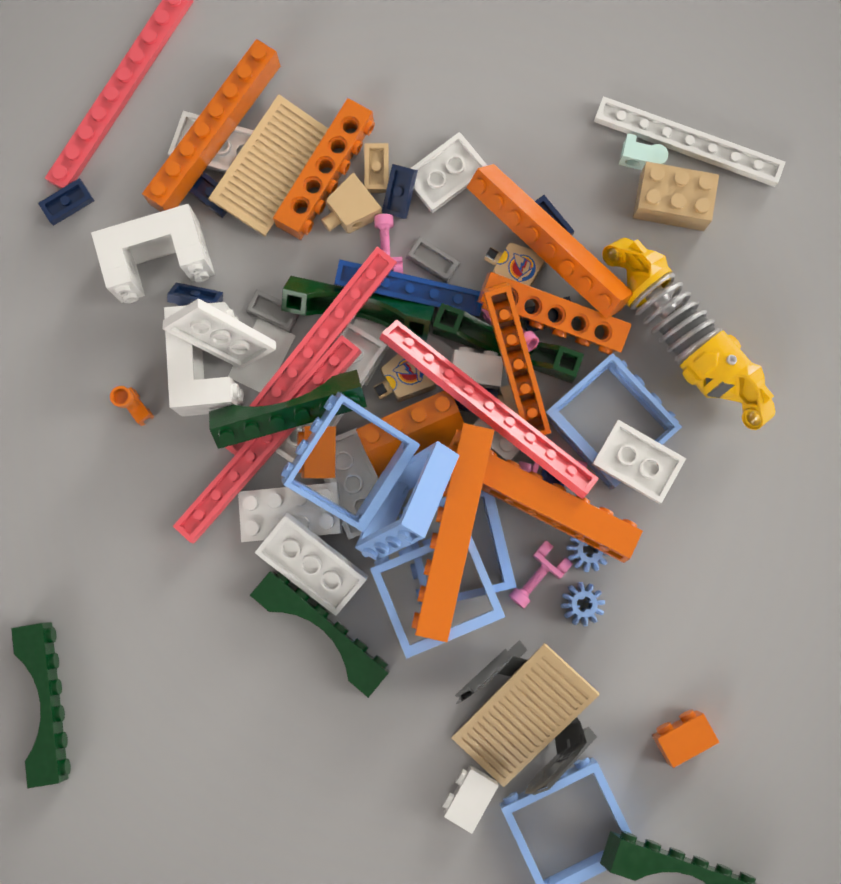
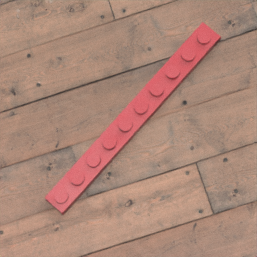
(117, 92)
(325, 331)
(489, 409)
(259, 450)

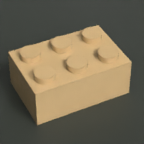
(676, 196)

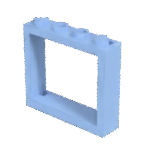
(635, 386)
(428, 475)
(382, 486)
(500, 549)
(460, 629)
(586, 868)

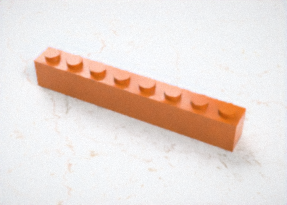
(212, 127)
(550, 240)
(559, 508)
(454, 534)

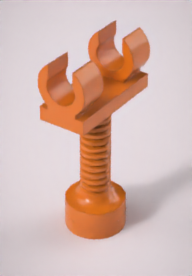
(130, 399)

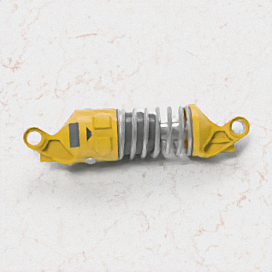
(706, 354)

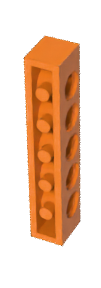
(349, 117)
(614, 329)
(516, 356)

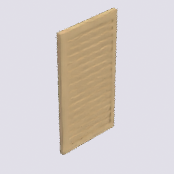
(268, 165)
(525, 715)

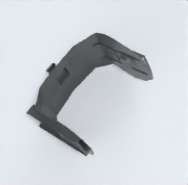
(569, 742)

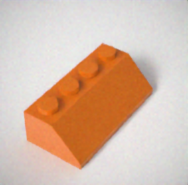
(423, 421)

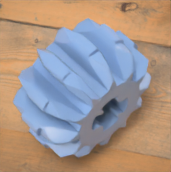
(582, 558)
(592, 602)

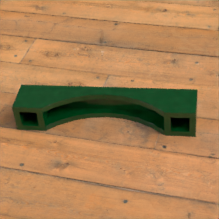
(314, 297)
(472, 332)
(243, 423)
(36, 650)
(361, 668)
(637, 859)

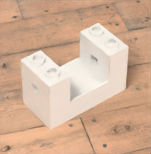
(146, 239)
(187, 388)

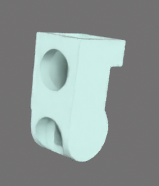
(636, 154)

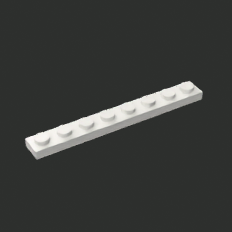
(690, 141)

